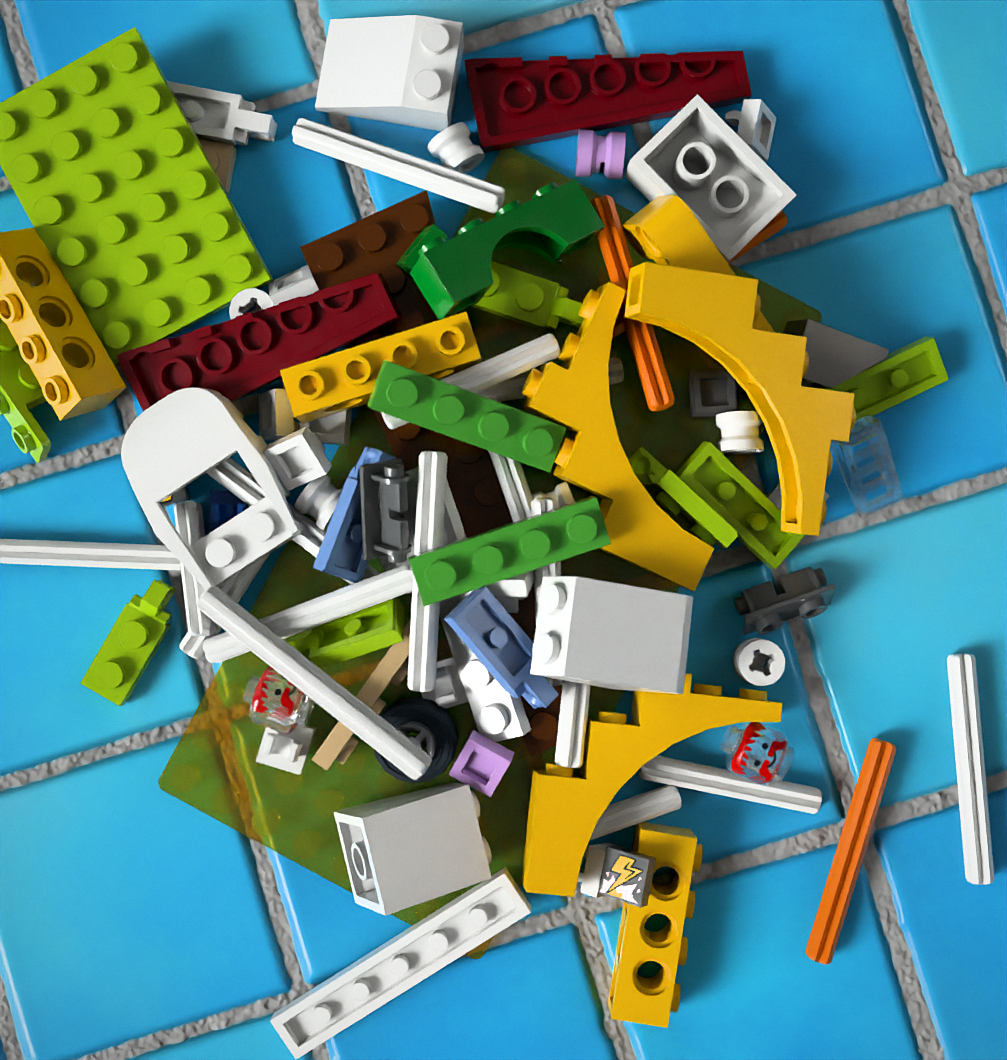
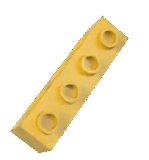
(53, 328)
(349, 376)
(653, 998)

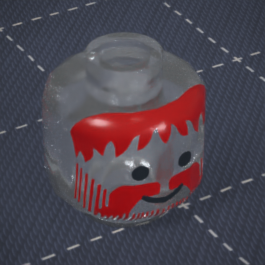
(277, 702)
(757, 752)

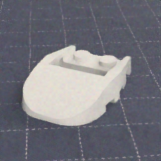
(179, 443)

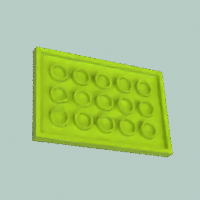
(126, 196)

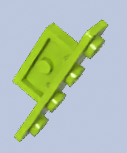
(18, 395)

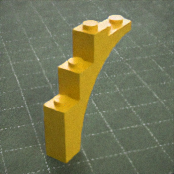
(800, 421)
(593, 455)
(570, 804)

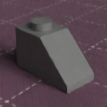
(833, 354)

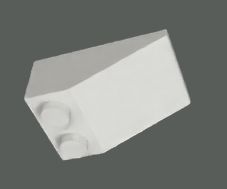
(392, 69)
(713, 174)

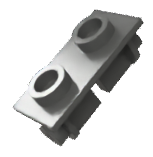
(383, 508)
(801, 596)

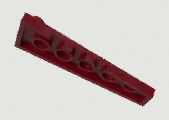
(556, 97)
(255, 346)

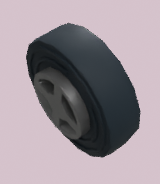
(434, 728)

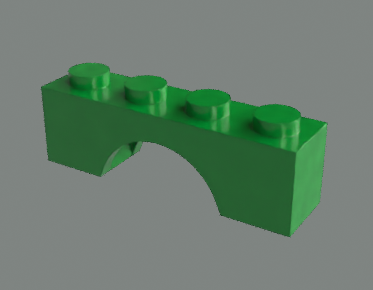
(459, 270)

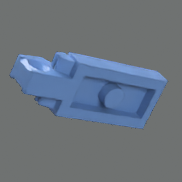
(343, 543)
(500, 646)

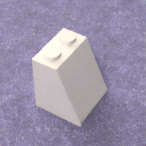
(611, 635)
(413, 847)

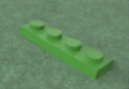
(466, 416)
(509, 550)

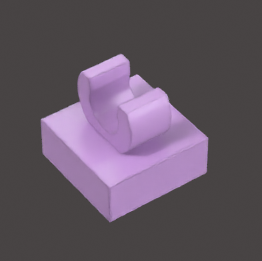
(481, 763)

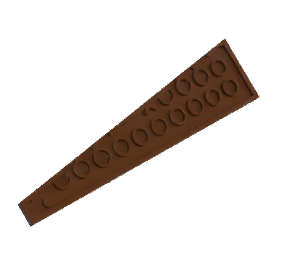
(375, 247)

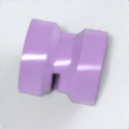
(600, 154)

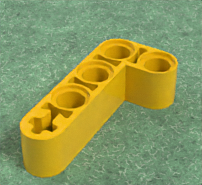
(674, 237)

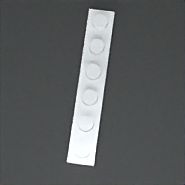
(494, 709)
(401, 963)

